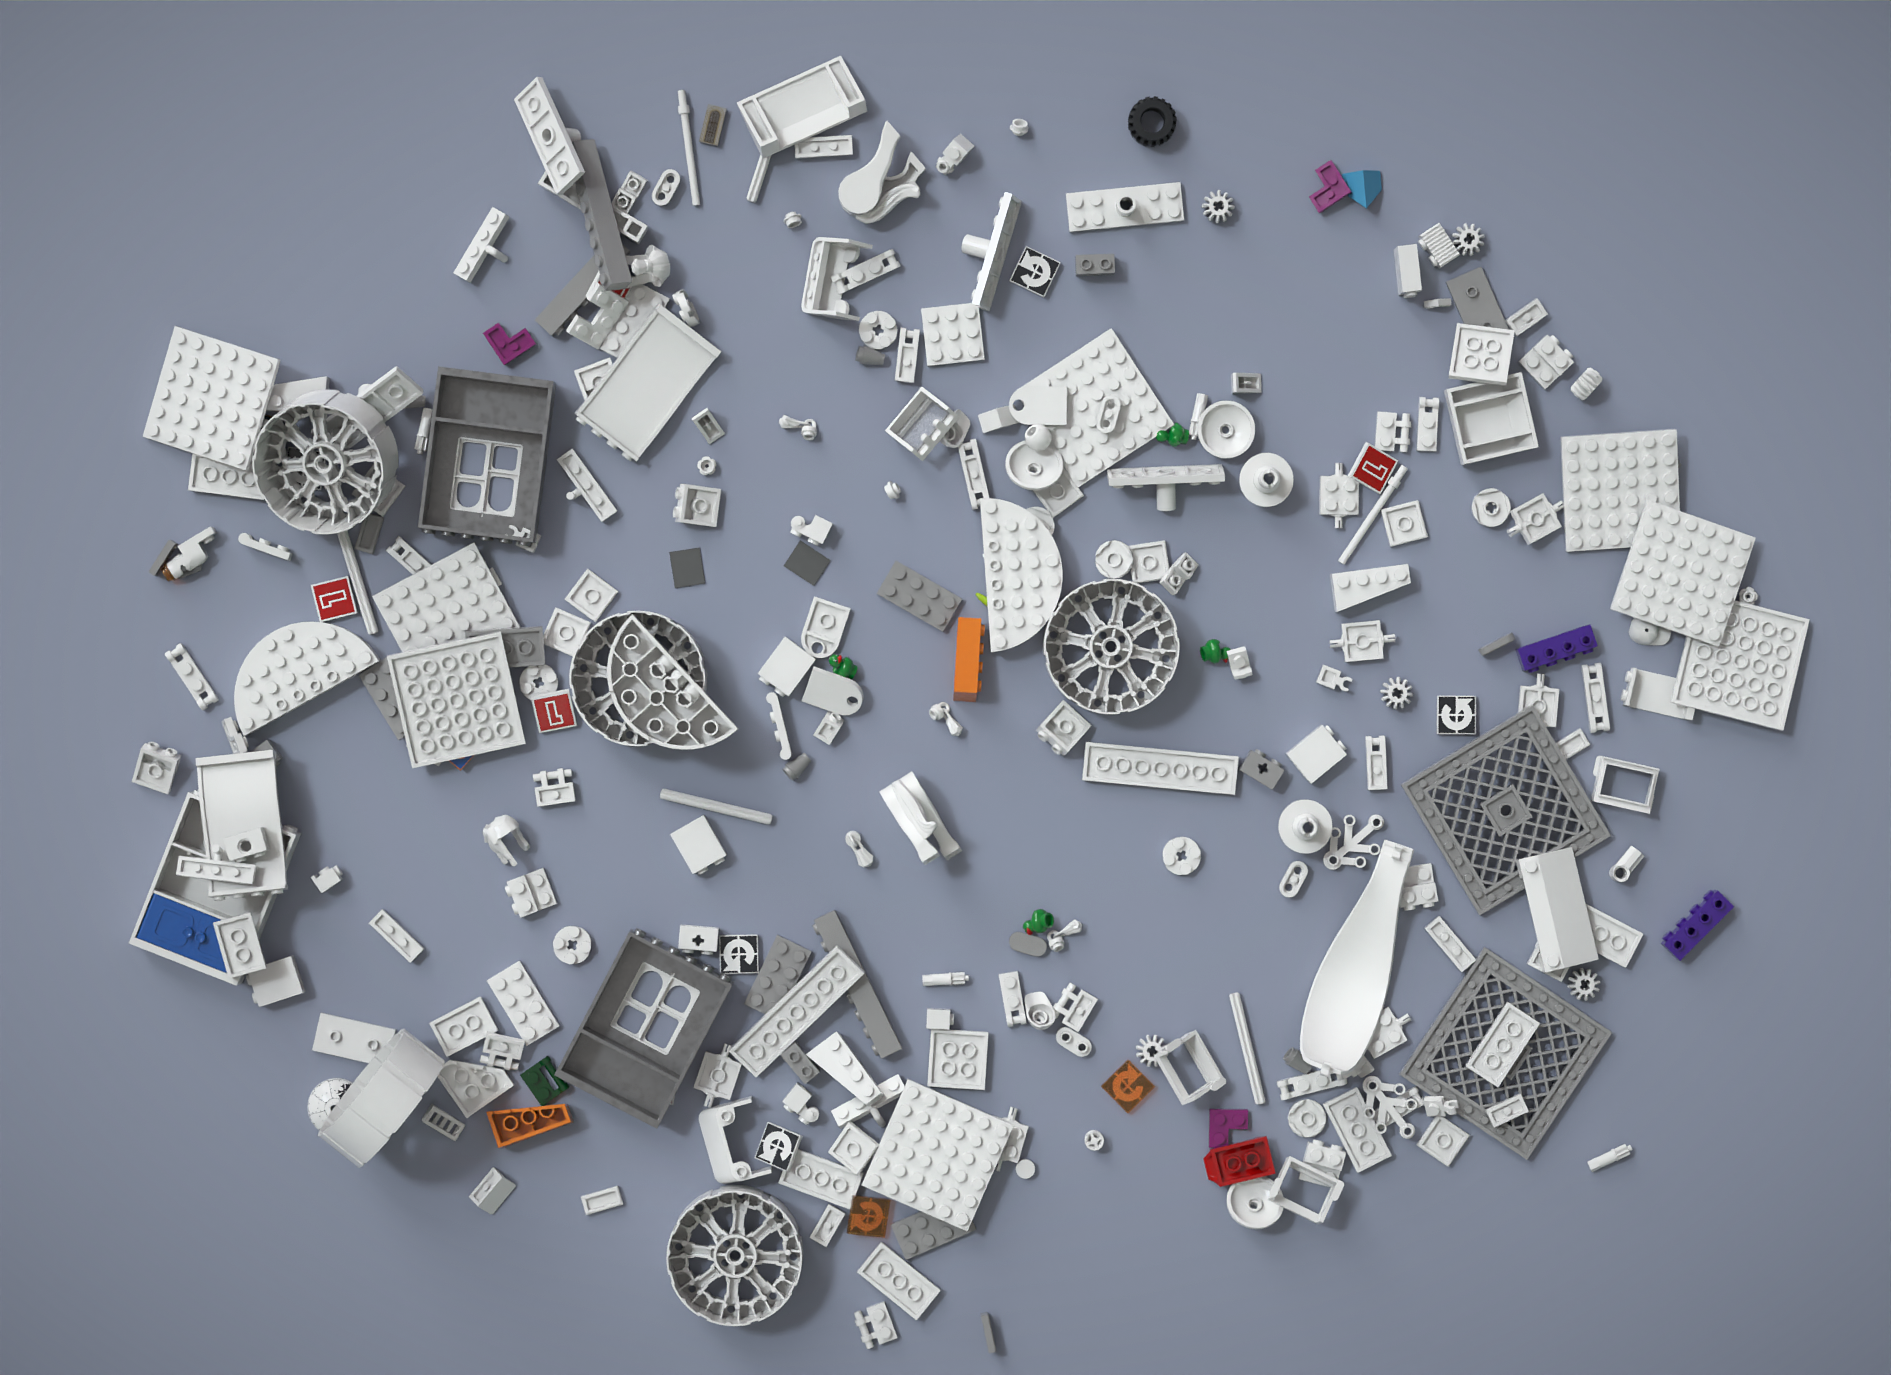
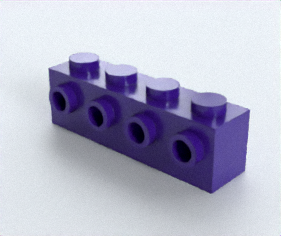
(1556, 647)
(1697, 924)

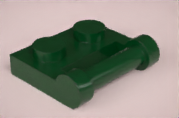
(540, 1085)

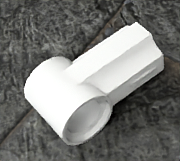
(1627, 863)

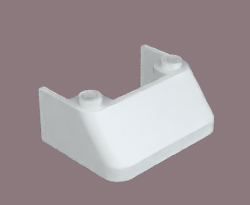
(827, 259)
(712, 1124)

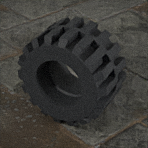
(1157, 105)

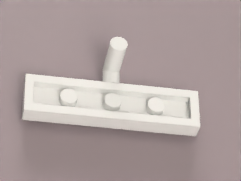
(482, 245)
(586, 485)
(216, 869)
(857, 1109)

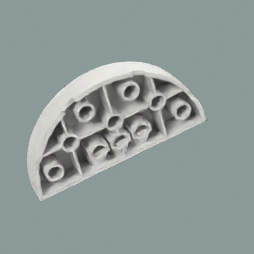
(1020, 572)
(294, 669)
(659, 695)

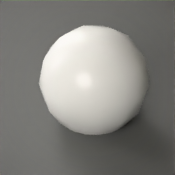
(1038, 437)

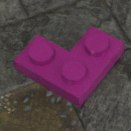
(1333, 190)
(506, 347)
(1221, 1121)

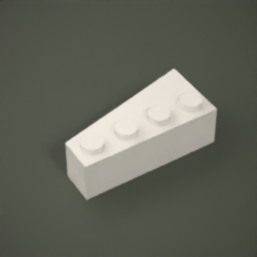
(285, 393)
(1361, 585)
(843, 1065)

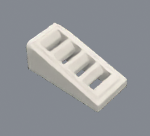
(426, 1119)

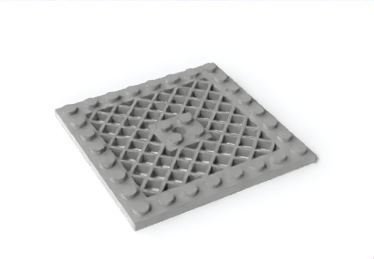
(1580, 841)
(1566, 1081)

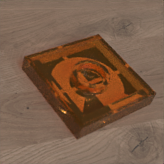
(1127, 1086)
(868, 1216)

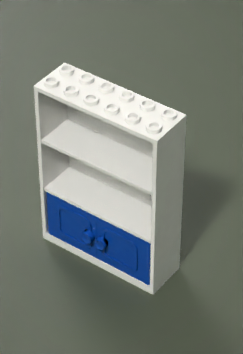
(181, 915)

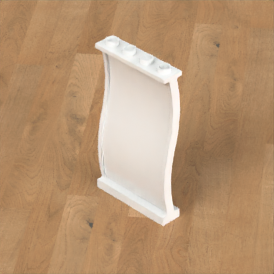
(647, 383)
(237, 797)

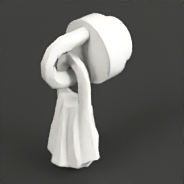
(808, 431)
(937, 712)
(863, 856)
(1057, 943)

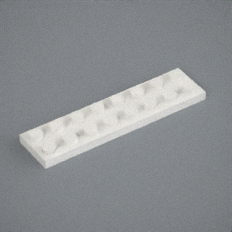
(1160, 768)
(796, 1011)

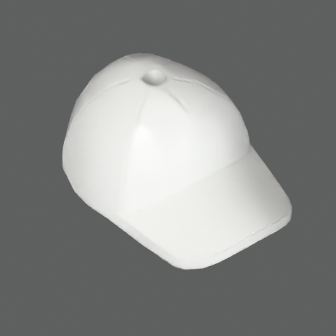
(957, 431)
(1655, 635)
(1039, 1008)

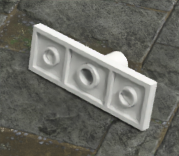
(550, 135)
(1102, 207)
(992, 250)
(386, 395)
(1165, 479)

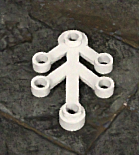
(1351, 844)
(1386, 1105)

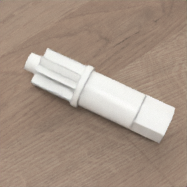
(1199, 408)
(424, 431)
(945, 979)
(1609, 1157)

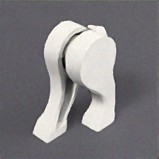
(869, 192)
(919, 818)

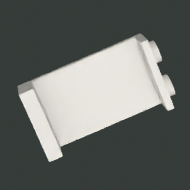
(1654, 694)

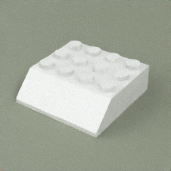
(1491, 419)

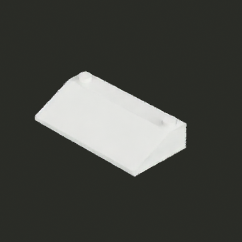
(802, 106)
(1558, 909)

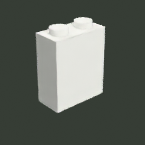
(1407, 270)
(786, 667)
(1316, 753)
(699, 845)
(276, 982)

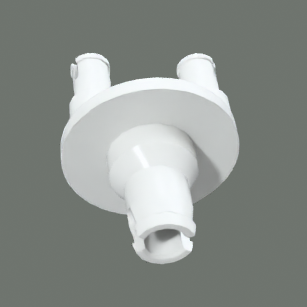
(1253, 483)
(1292, 822)

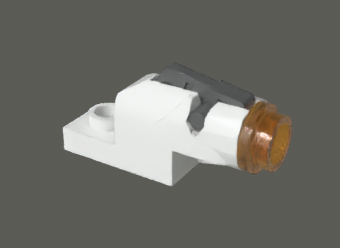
(192, 556)

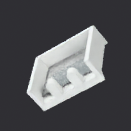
(922, 423)

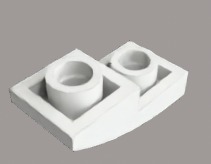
(629, 192)
(1178, 573)

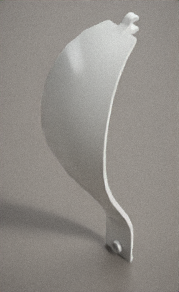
(1356, 972)

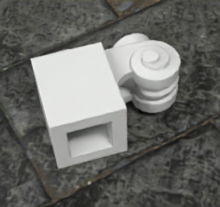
(954, 154)
(816, 531)
(796, 1101)

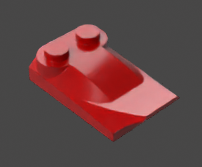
(1239, 1161)

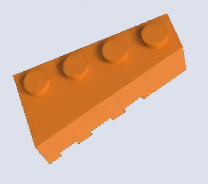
(967, 659)
(524, 1123)

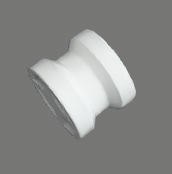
(1095, 1143)

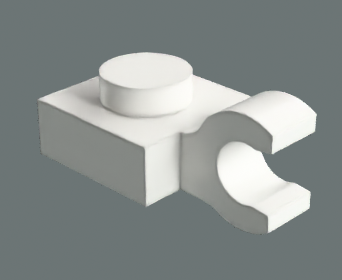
(1439, 1107)

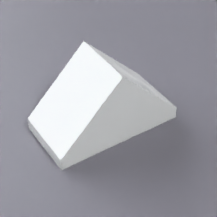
(1246, 383)
(996, 419)
(708, 426)

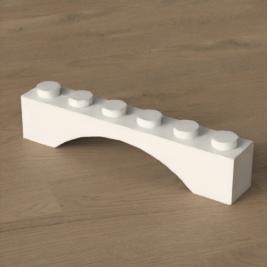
(626, 224)

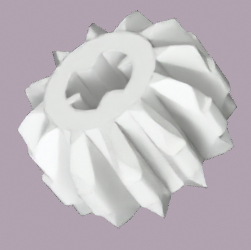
(1220, 213)
(1463, 234)
(1586, 383)
(1394, 699)
(1577, 983)
(1146, 1055)

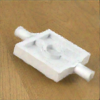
(1338, 495)
(1535, 518)
(1362, 641)
(1542, 698)
(1388, 1033)
(717, 1075)
(1015, 1142)

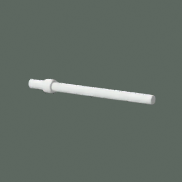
(683, 110)
(1393, 483)

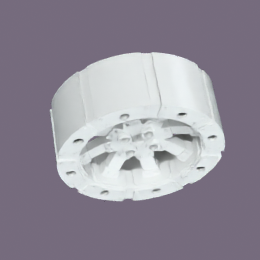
(285, 494)
(587, 653)
(1161, 671)
(381, 1098)
(702, 1301)

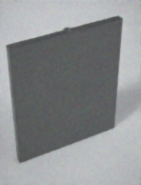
(806, 563)
(687, 567)

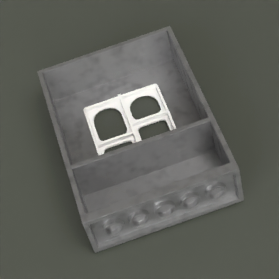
(493, 413)
(624, 1065)

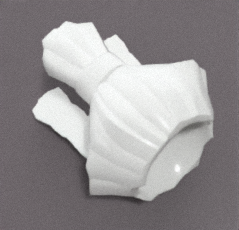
(651, 267)
(499, 828)

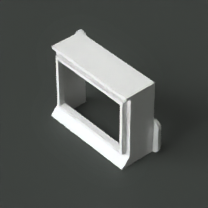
(1599, 771)
(1202, 1059)
(1335, 1190)

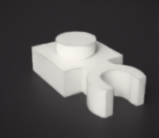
(525, 533)
(1330, 678)

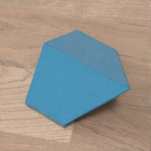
(1364, 185)

